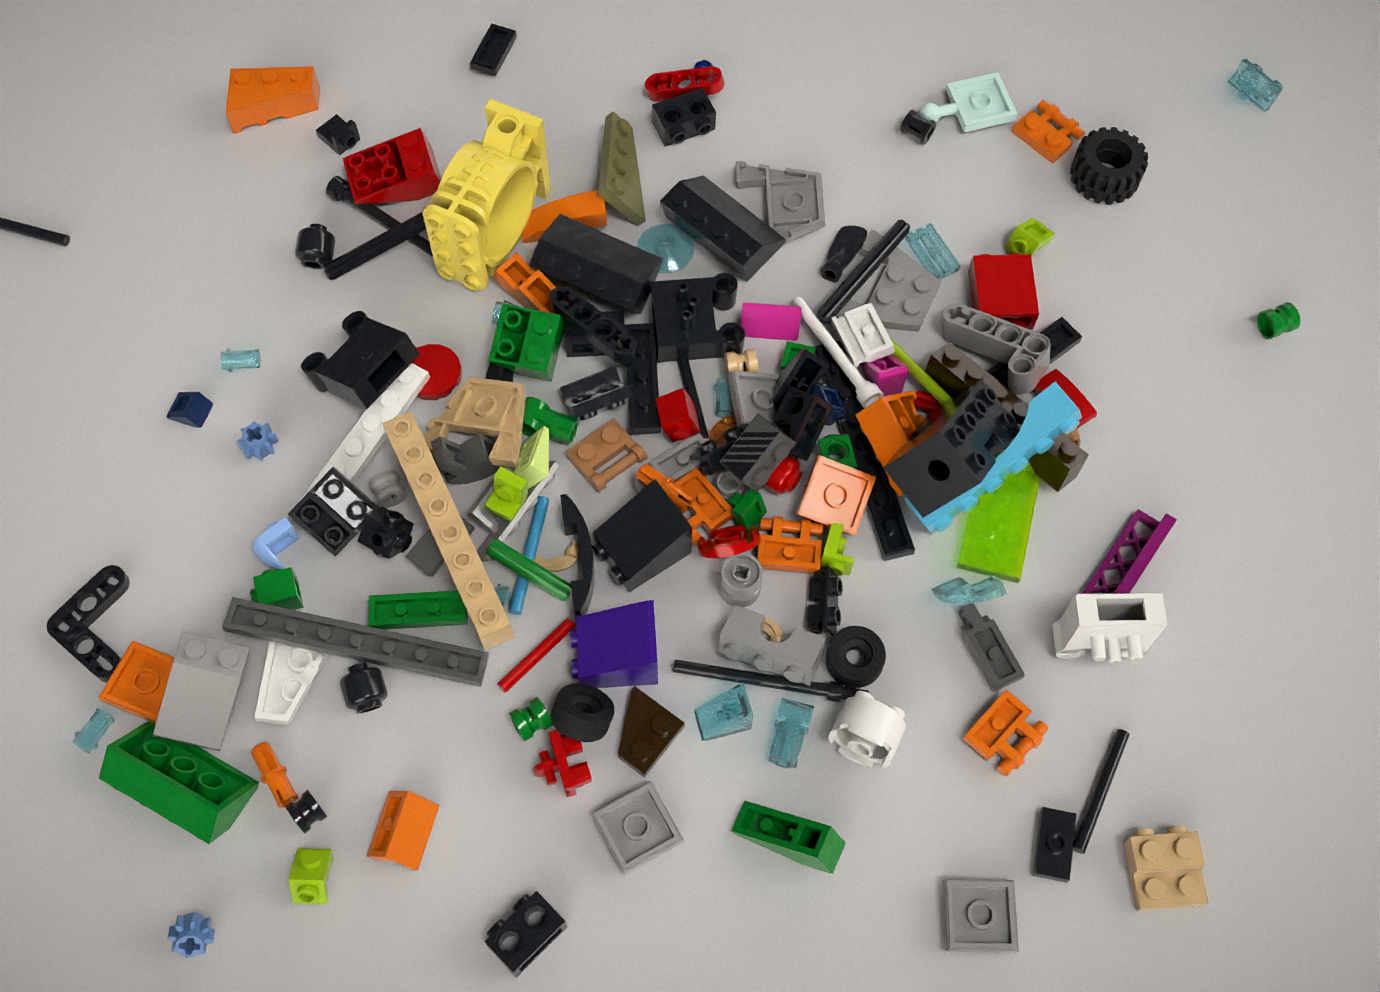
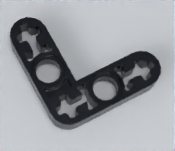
(79, 629)

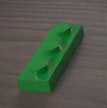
(416, 610)

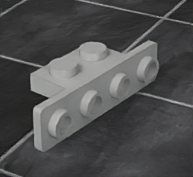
(497, 526)

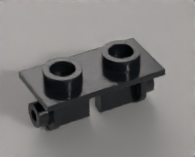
(712, 452)
(826, 589)

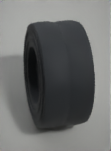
(860, 639)
(582, 712)

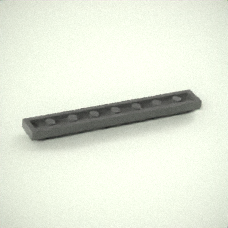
(356, 641)

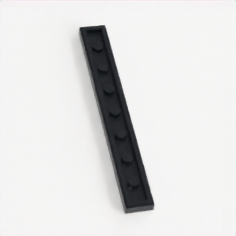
(882, 504)

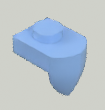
(273, 541)

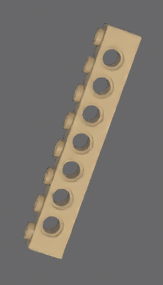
(449, 531)

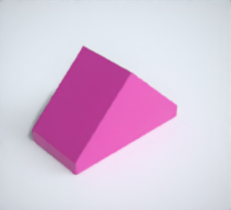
(887, 374)

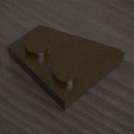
(646, 732)

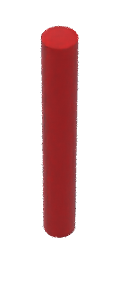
(536, 655)

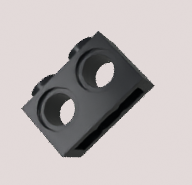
(683, 117)
(802, 419)
(532, 939)

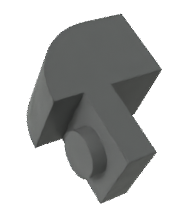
(465, 461)

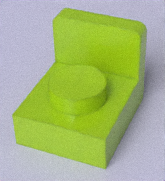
(1029, 238)
(508, 494)
(834, 550)

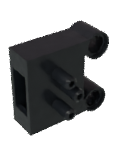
(687, 321)
(364, 363)

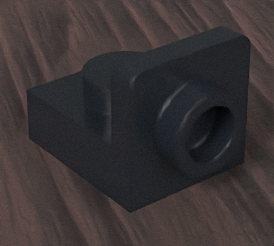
(339, 134)

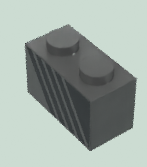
(757, 452)

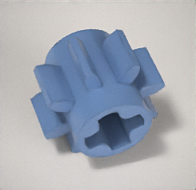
(257, 441)
(191, 934)

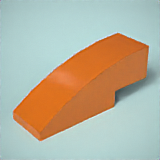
(582, 207)
(524, 284)

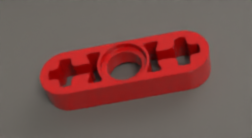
(701, 74)

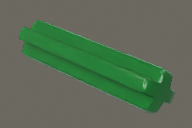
(529, 569)

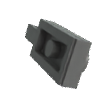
(989, 648)

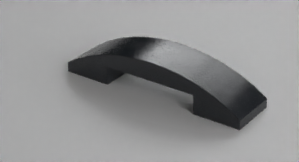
(575, 524)

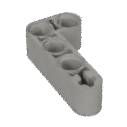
(1001, 340)

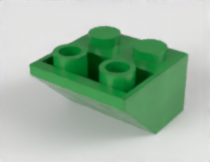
(527, 341)

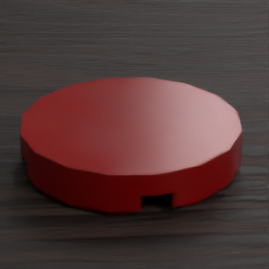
(443, 369)
(728, 541)

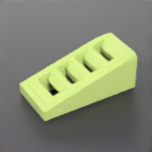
(534, 457)

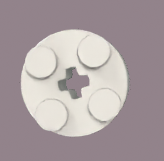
(868, 730)

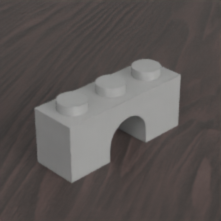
(793, 658)

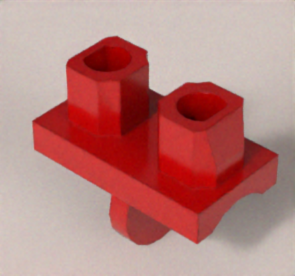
(571, 776)

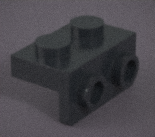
(594, 392)

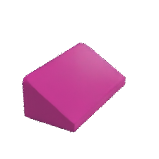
(771, 321)

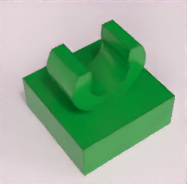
(747, 509)

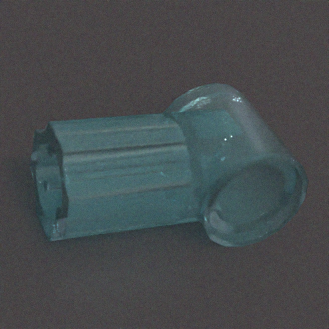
(791, 725)

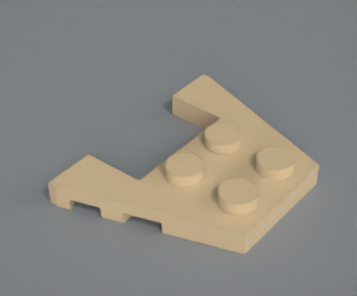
(489, 409)

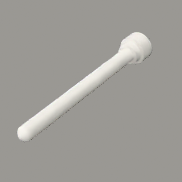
(866, 391)

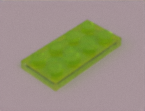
(1000, 528)

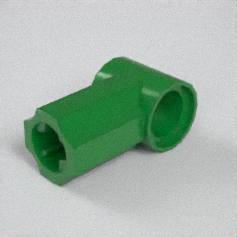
(538, 414)

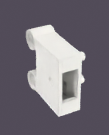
(1111, 621)

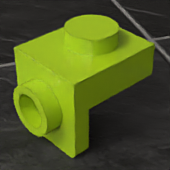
(310, 876)

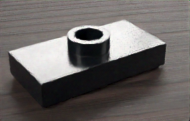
(493, 49)
(1054, 844)

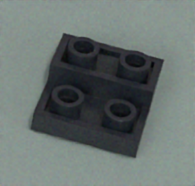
(333, 511)

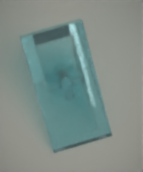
(725, 714)

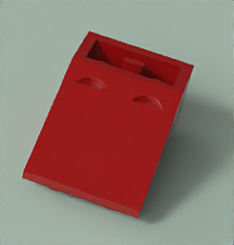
(394, 170)

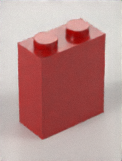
(1004, 287)

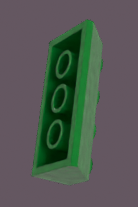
(177, 781)

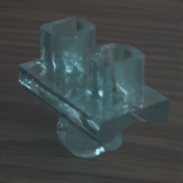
(1255, 85)

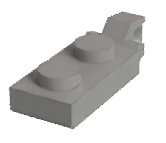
(676, 461)

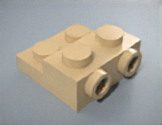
(1166, 869)

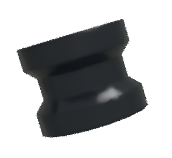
(306, 811)

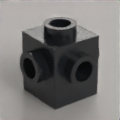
(386, 532)

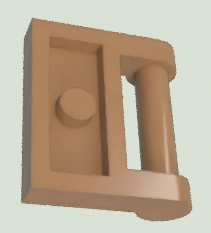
(601, 448)

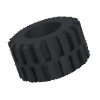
(1114, 149)

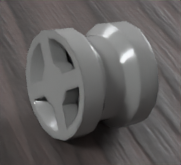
(388, 488)

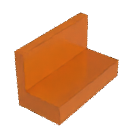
(403, 829)

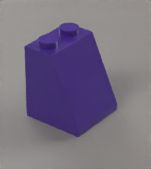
(616, 647)

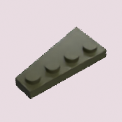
(619, 170)

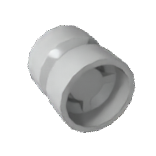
(741, 580)

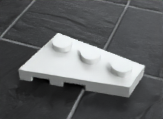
(286, 681)

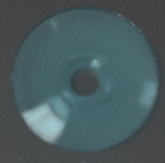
(676, 253)

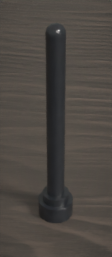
(340, 189)

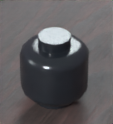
(315, 246)
(363, 688)

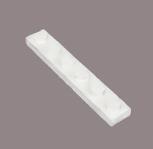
(369, 432)

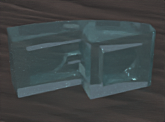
(961, 592)

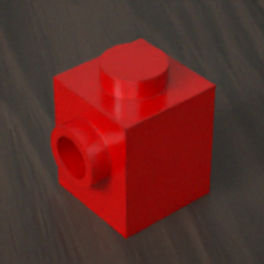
(678, 415)

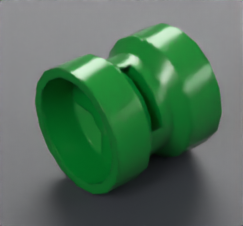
(1283, 318)
(523, 722)

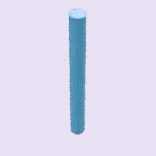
(530, 552)

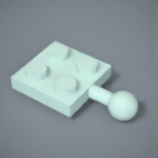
(976, 102)

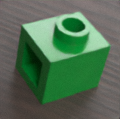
(277, 589)

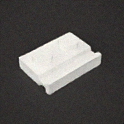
(863, 335)

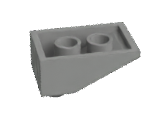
(201, 691)

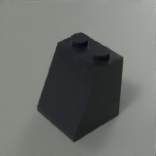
(643, 537)

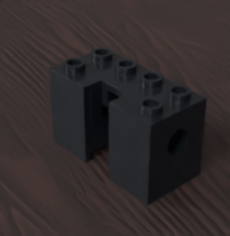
(952, 448)

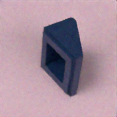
(831, 396)
(190, 409)

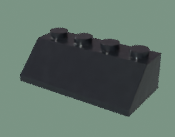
(721, 225)
(597, 263)

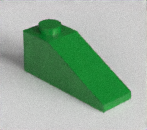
(790, 836)

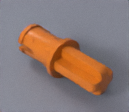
(679, 497)
(273, 774)

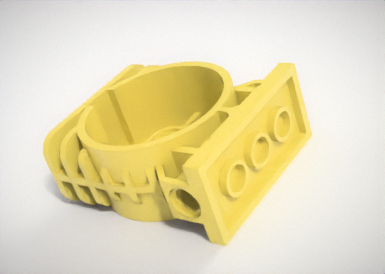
(488, 196)

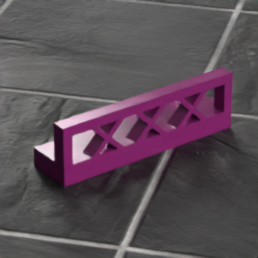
(1143, 556)

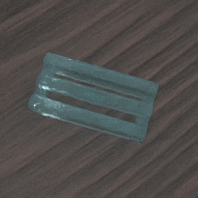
(930, 243)

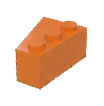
(269, 94)
(890, 425)

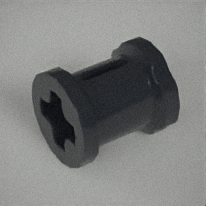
(918, 126)

